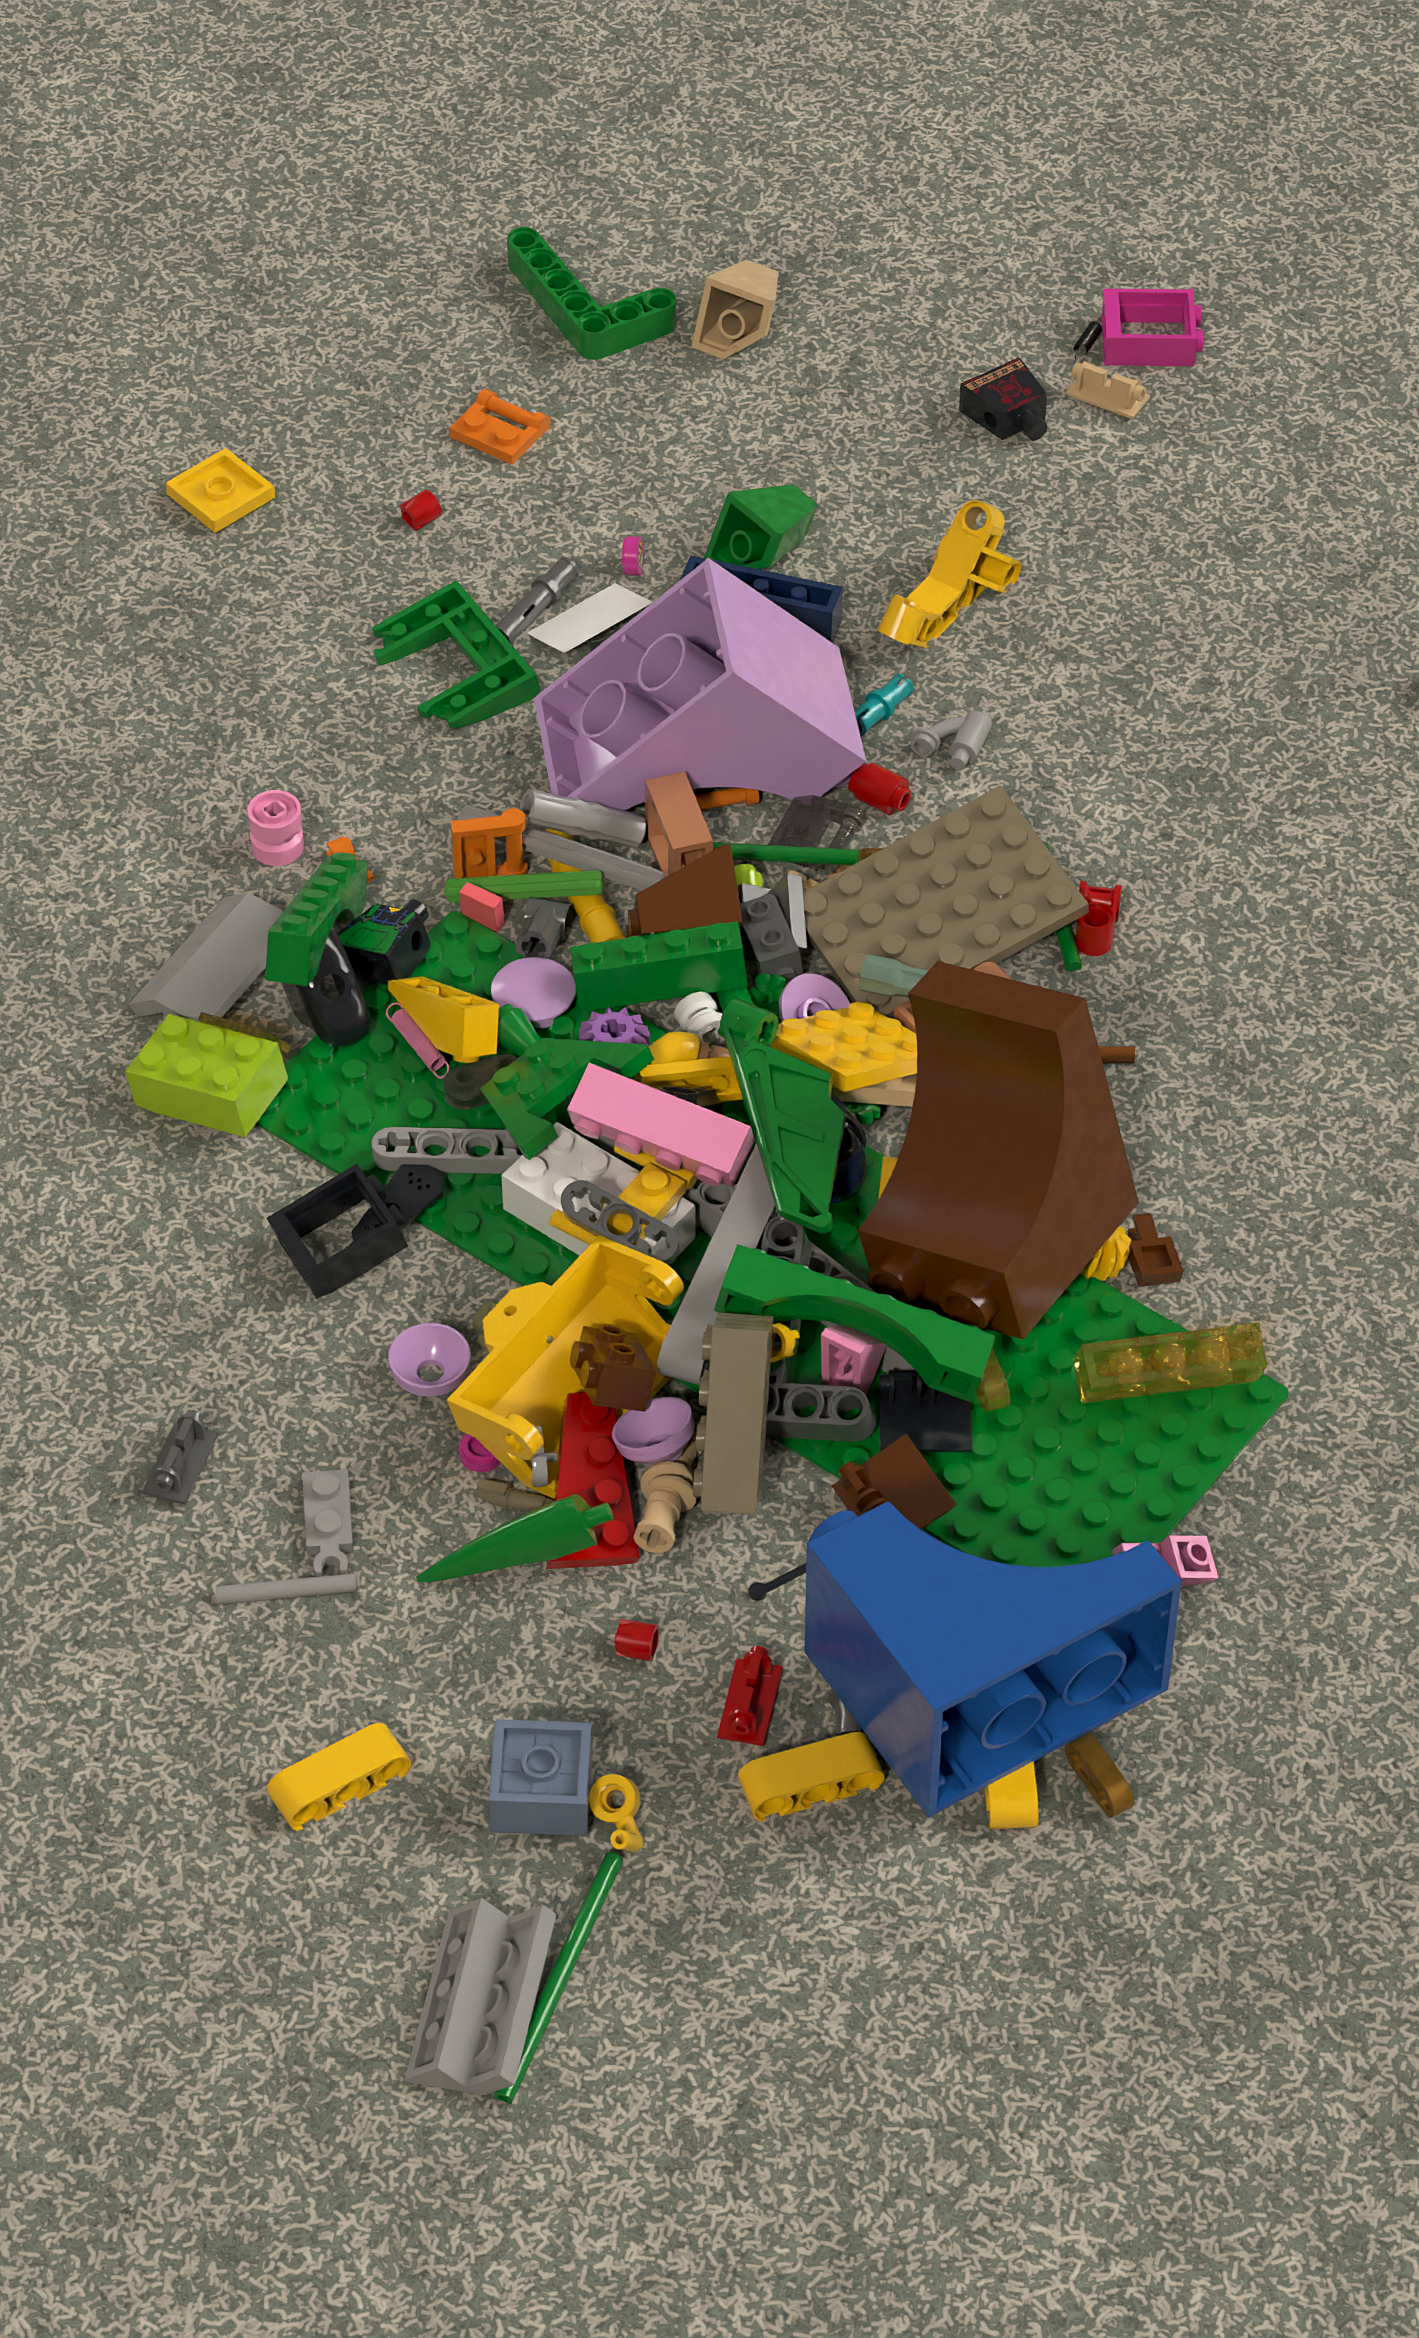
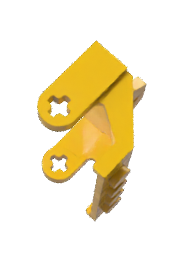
(528, 1379)

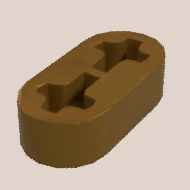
(1099, 1775)

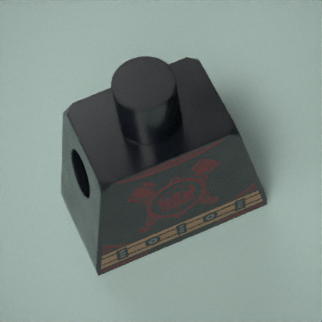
(1006, 401)

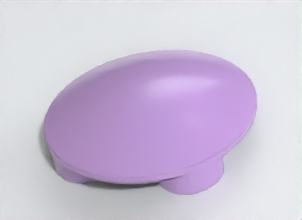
(537, 986)

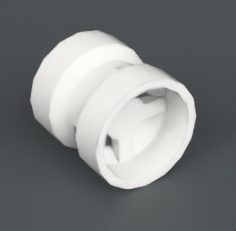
(699, 1016)

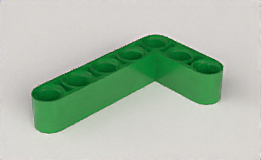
(587, 326)

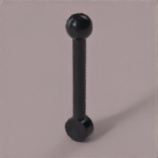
(759, 1591)

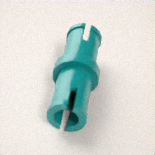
(882, 702)

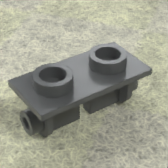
(181, 1459)

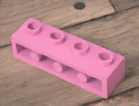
(660, 1125)

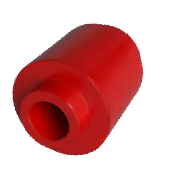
(880, 788)

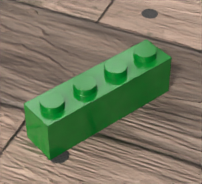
(658, 966)

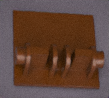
(895, 1476)

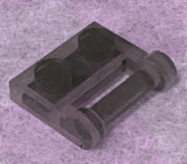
(808, 821)

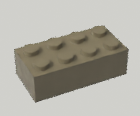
(736, 1415)

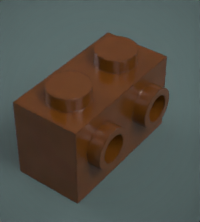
(613, 1367)

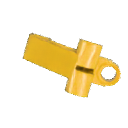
(960, 573)

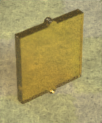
(243, 1028)

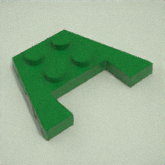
(546, 1077)

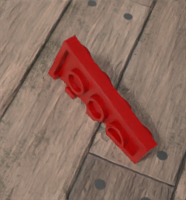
(596, 1472)

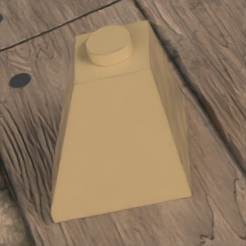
(735, 308)

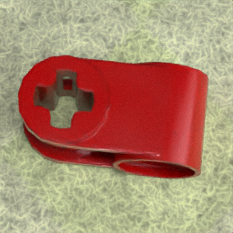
(1097, 927)

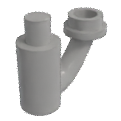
(969, 738)

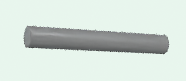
(286, 1588)

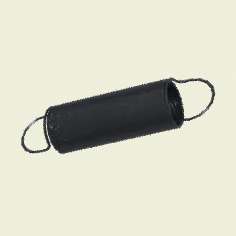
(1089, 336)

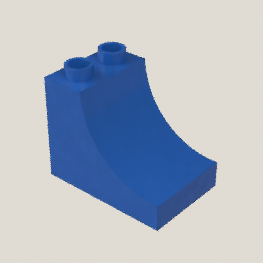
(976, 1660)

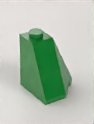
(760, 525)

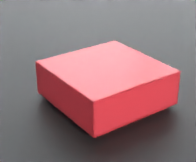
(482, 906)

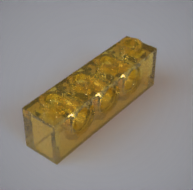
(1169, 1362)

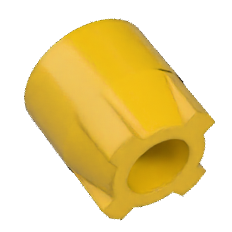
(788, 1340)

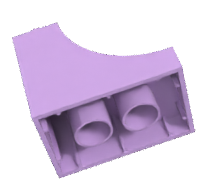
(704, 688)

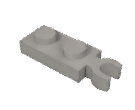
(327, 1518)

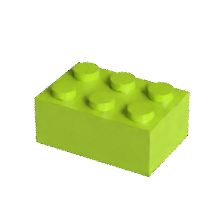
(207, 1075)

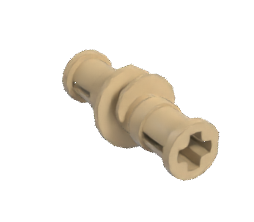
(668, 1493)

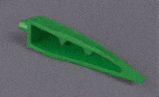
(530, 1538)

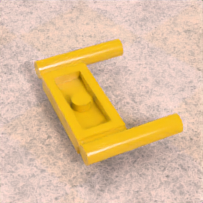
(651, 1191)

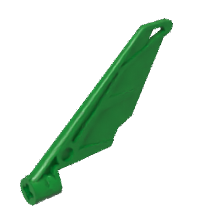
(789, 1115)

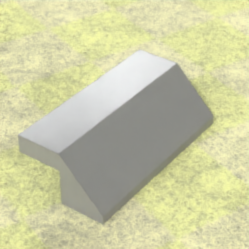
(213, 962)
(480, 1998)

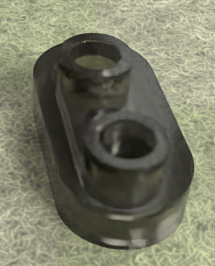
(476, 1074)

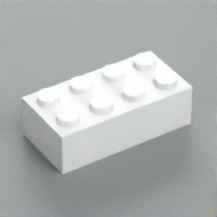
(535, 1188)

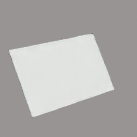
(589, 617)

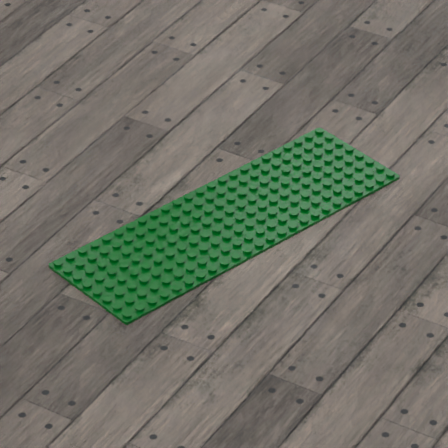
(1043, 1475)

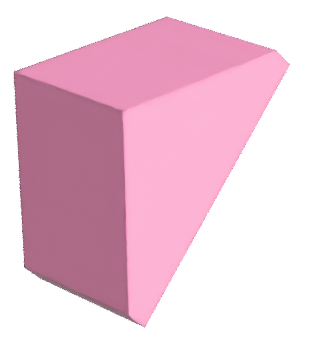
(849, 1357)

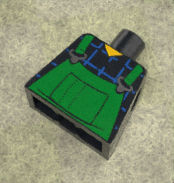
(386, 941)

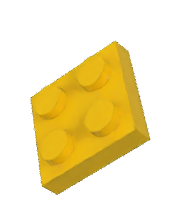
(220, 490)

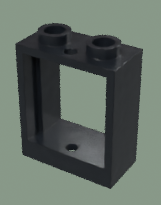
(325, 1204)

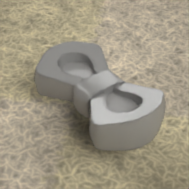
(539, 1465)

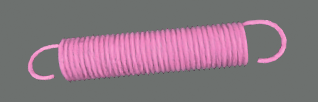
(417, 1040)

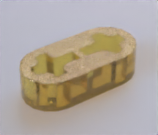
(993, 1388)

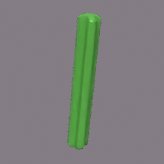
(531, 885)

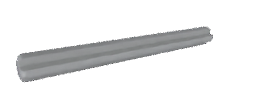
(578, 854)

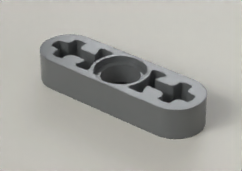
(584, 1219)

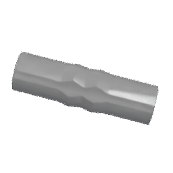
(583, 818)

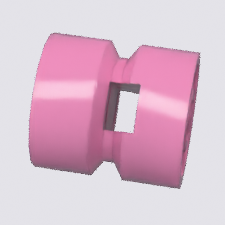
(275, 827)

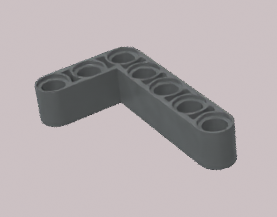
(791, 1398)

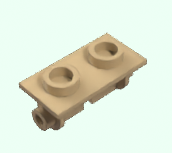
(1116, 395)

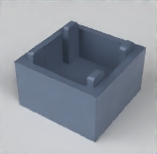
(541, 1777)

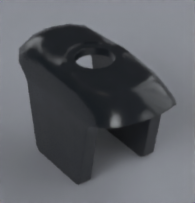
(334, 1020)

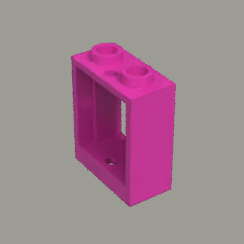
(1150, 307)

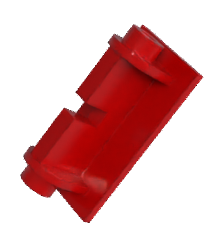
(750, 1698)

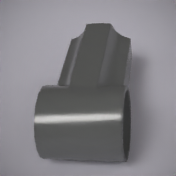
(543, 927)

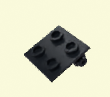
(927, 1415)

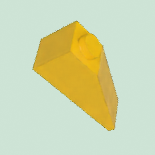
(450, 1017)

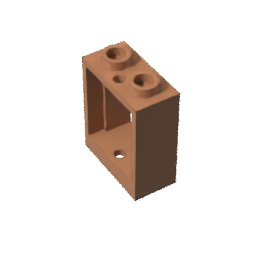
(674, 823)

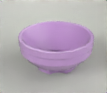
(425, 1346)
(656, 1433)

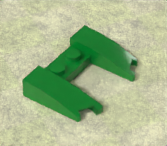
(502, 674)

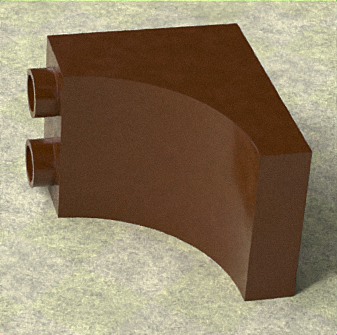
(1005, 1156)

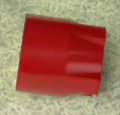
(420, 510)
(636, 1640)

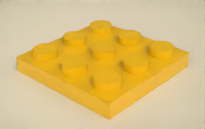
(851, 1044)

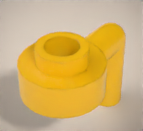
(627, 1834)

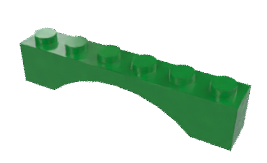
(303, 928)
(941, 1350)

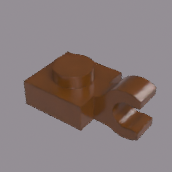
(1152, 1258)

